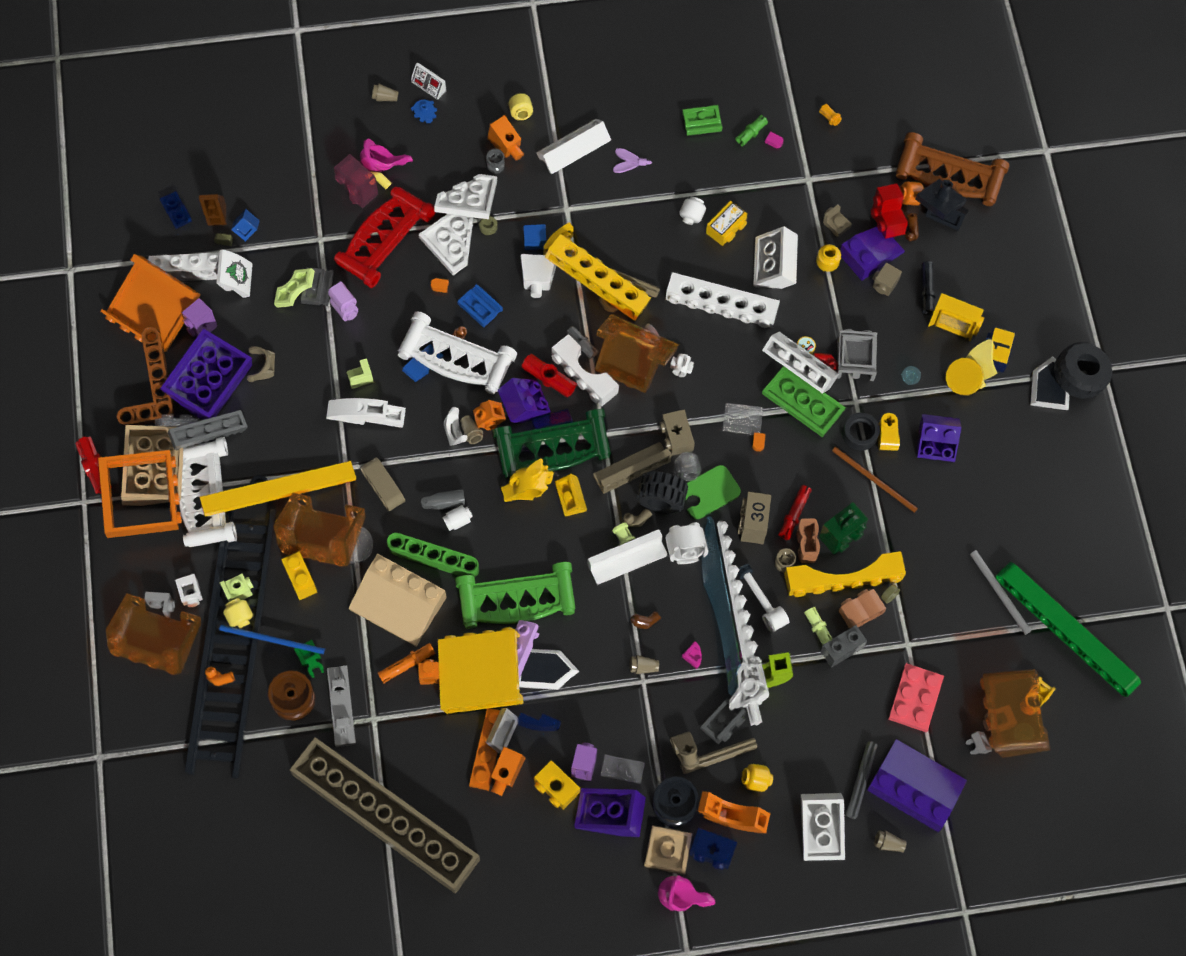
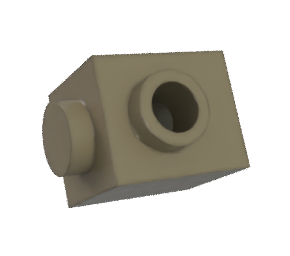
(886, 279)

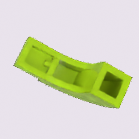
(778, 669)

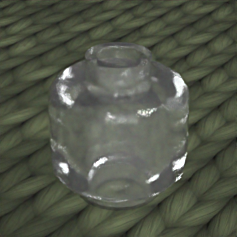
(688, 466)

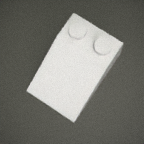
(823, 826)

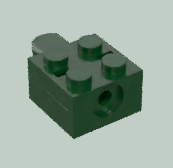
(843, 528)

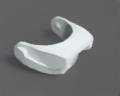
(453, 421)

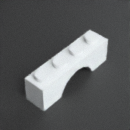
(599, 386)

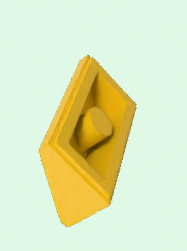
(570, 495)

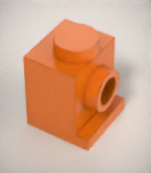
(429, 672)

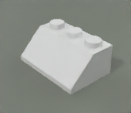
(775, 259)

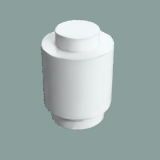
(457, 517)

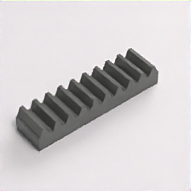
(207, 430)

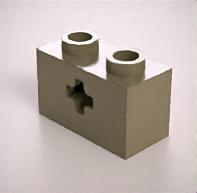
(677, 422)

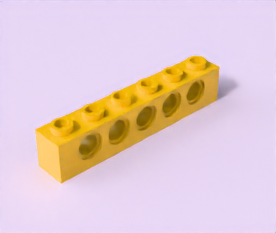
(600, 286)

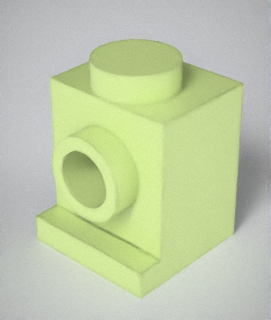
(242, 592)

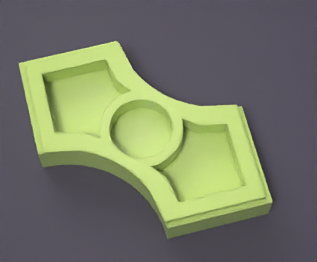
(300, 281)

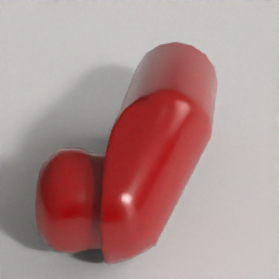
(827, 359)

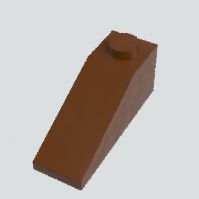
(214, 209)

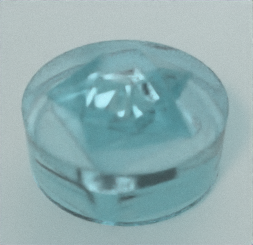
(911, 375)

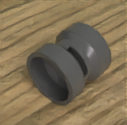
(495, 161)

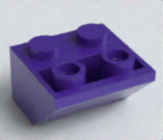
(523, 400)
(938, 437)

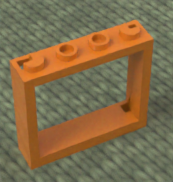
(131, 460)

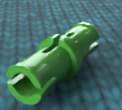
(751, 130)

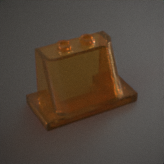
(632, 353)

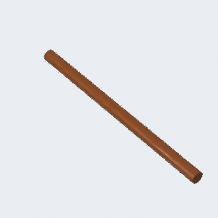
(885, 487)

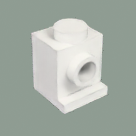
(186, 585)

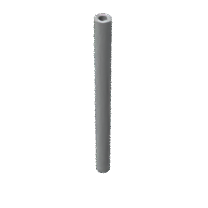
(1000, 592)

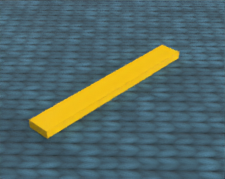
(277, 488)

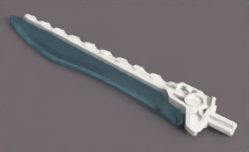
(751, 676)

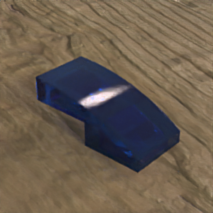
(544, 724)

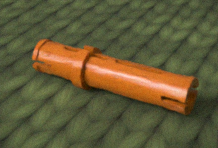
(406, 663)

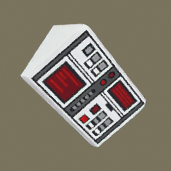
(428, 81)

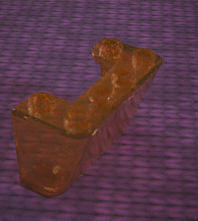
(318, 533)
(151, 637)
(1014, 712)

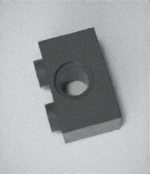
(843, 646)

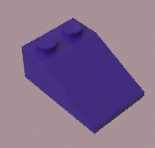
(869, 252)
(610, 811)

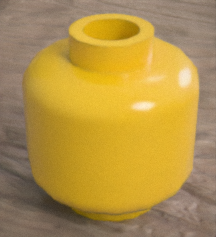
(828, 258)
(757, 777)

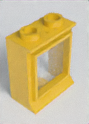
(957, 317)

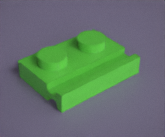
(702, 120)

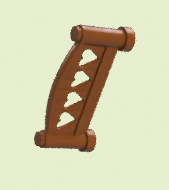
(989, 176)

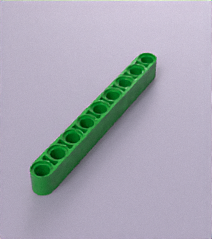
(1068, 629)

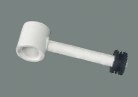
(775, 617)

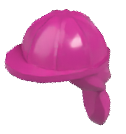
(379, 158)
(679, 894)

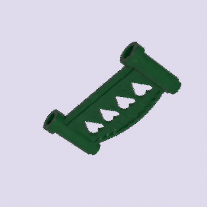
(591, 429)

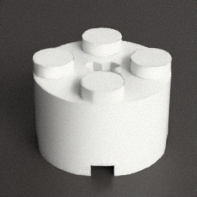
(686, 543)

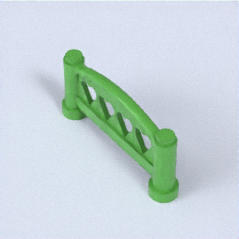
(557, 583)

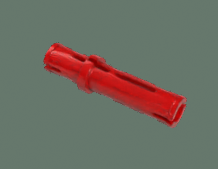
(791, 520)

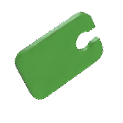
(714, 490)

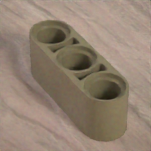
(382, 484)

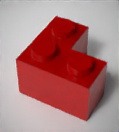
(888, 211)

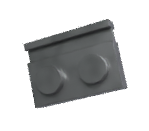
(319, 292)

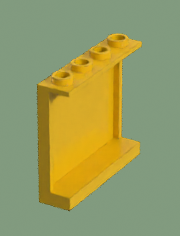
(479, 671)

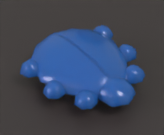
(424, 110)

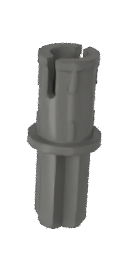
(586, 346)

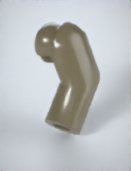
(637, 521)

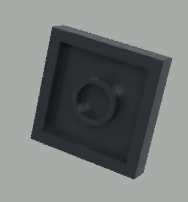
(941, 198)

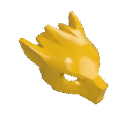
(528, 482)

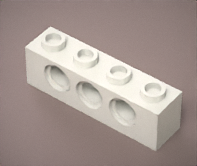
(189, 266)
(800, 362)

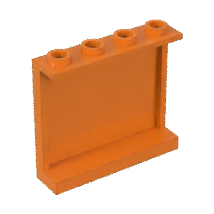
(150, 300)

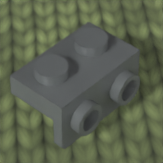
(722, 722)

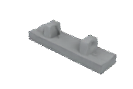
(341, 706)

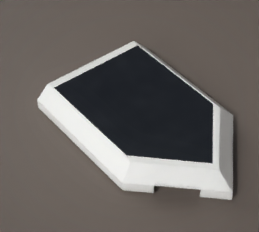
(1046, 390)
(546, 670)

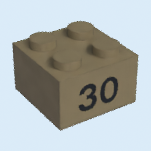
(754, 517)

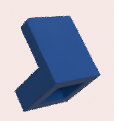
(245, 225)
(534, 237)

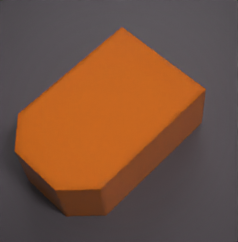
(439, 285)
(758, 441)

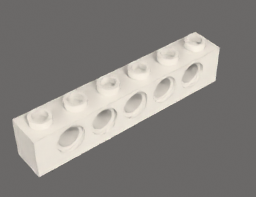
(715, 292)

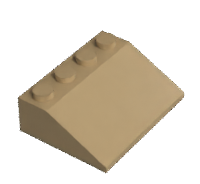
(148, 482)
(397, 600)

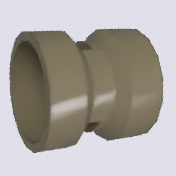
(786, 556)

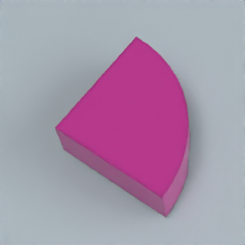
(693, 655)

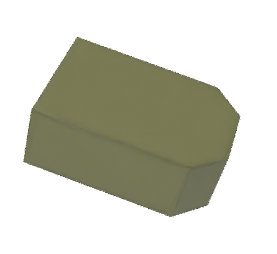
(223, 239)

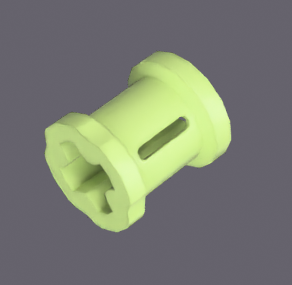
(623, 533)

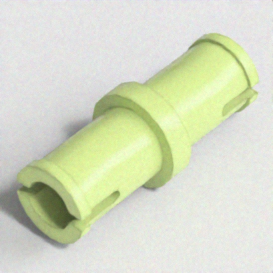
(818, 625)

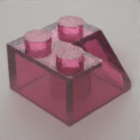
(358, 179)

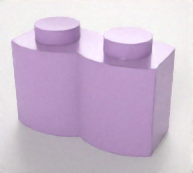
(343, 301)

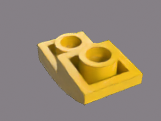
(566, 231)

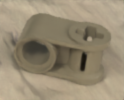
(685, 750)

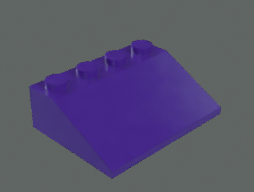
(207, 375)
(917, 785)

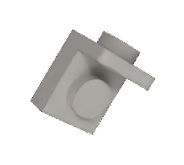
(157, 600)

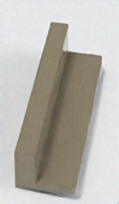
(632, 467)

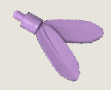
(631, 161)

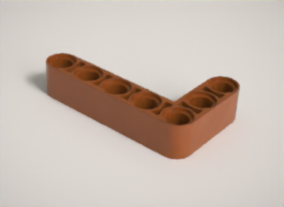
(156, 383)

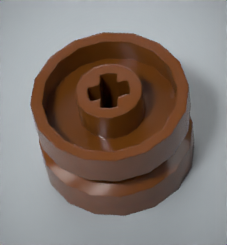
(281, 696)

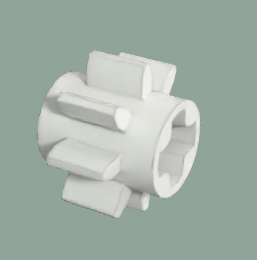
(681, 365)

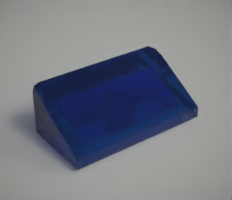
(552, 419)

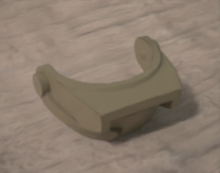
(269, 367)

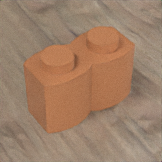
(808, 540)
(862, 609)

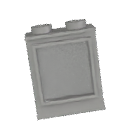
(857, 353)

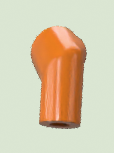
(217, 678)

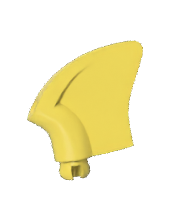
(984, 357)

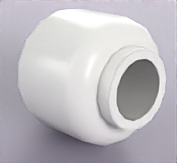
(692, 210)

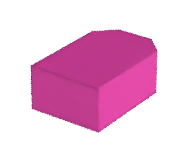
(774, 140)

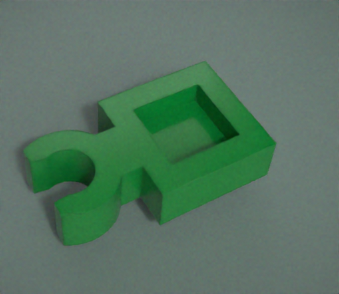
(309, 658)

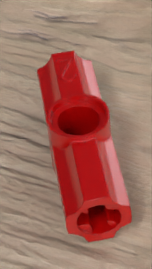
(557, 381)
(90, 461)

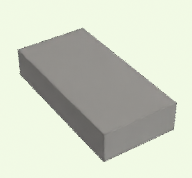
(502, 730)

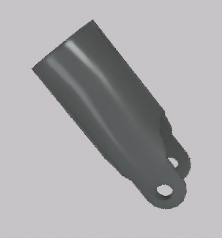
(444, 500)

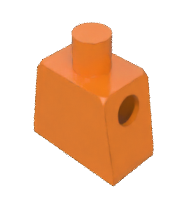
(505, 138)
(509, 761)

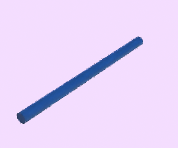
(272, 639)

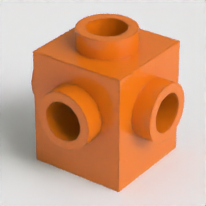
(489, 415)

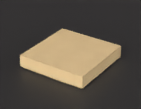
(668, 849)

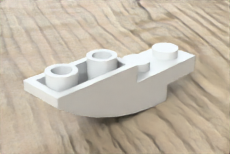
(365, 410)

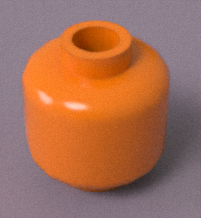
(910, 191)

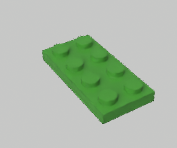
(803, 401)

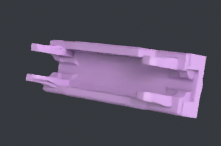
(527, 633)

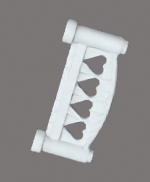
(421, 333)
(216, 528)

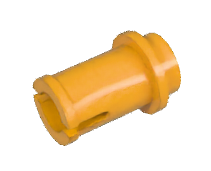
(833, 117)

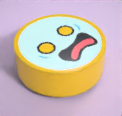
(807, 343)

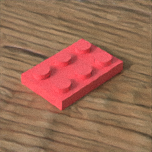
(916, 697)

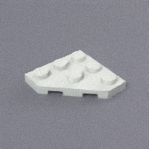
(469, 198)
(450, 241)

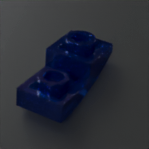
(175, 210)

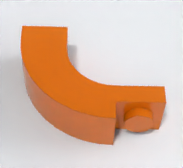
(733, 815)

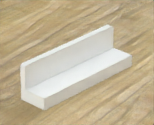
(574, 145)
(627, 557)

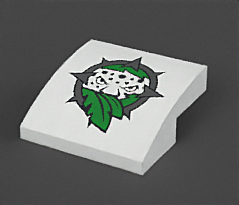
(234, 273)

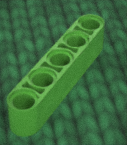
(426, 549)

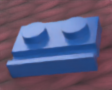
(480, 305)

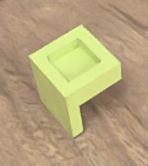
(360, 376)

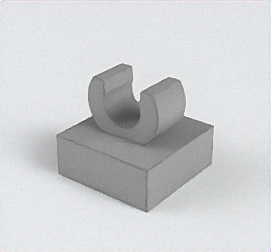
(981, 743)

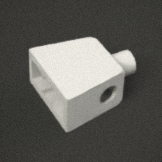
(537, 273)

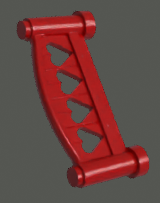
(364, 266)

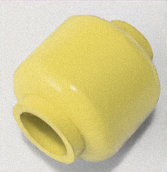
(520, 106)
(238, 613)

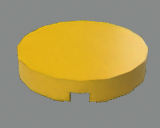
(964, 376)

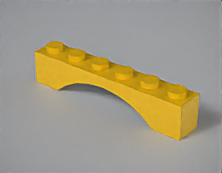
(807, 580)

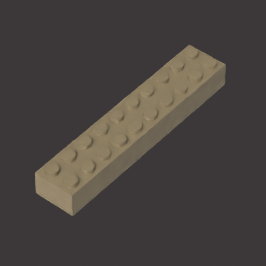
(385, 815)

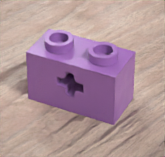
(197, 317)
(584, 761)

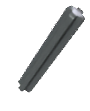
(861, 780)

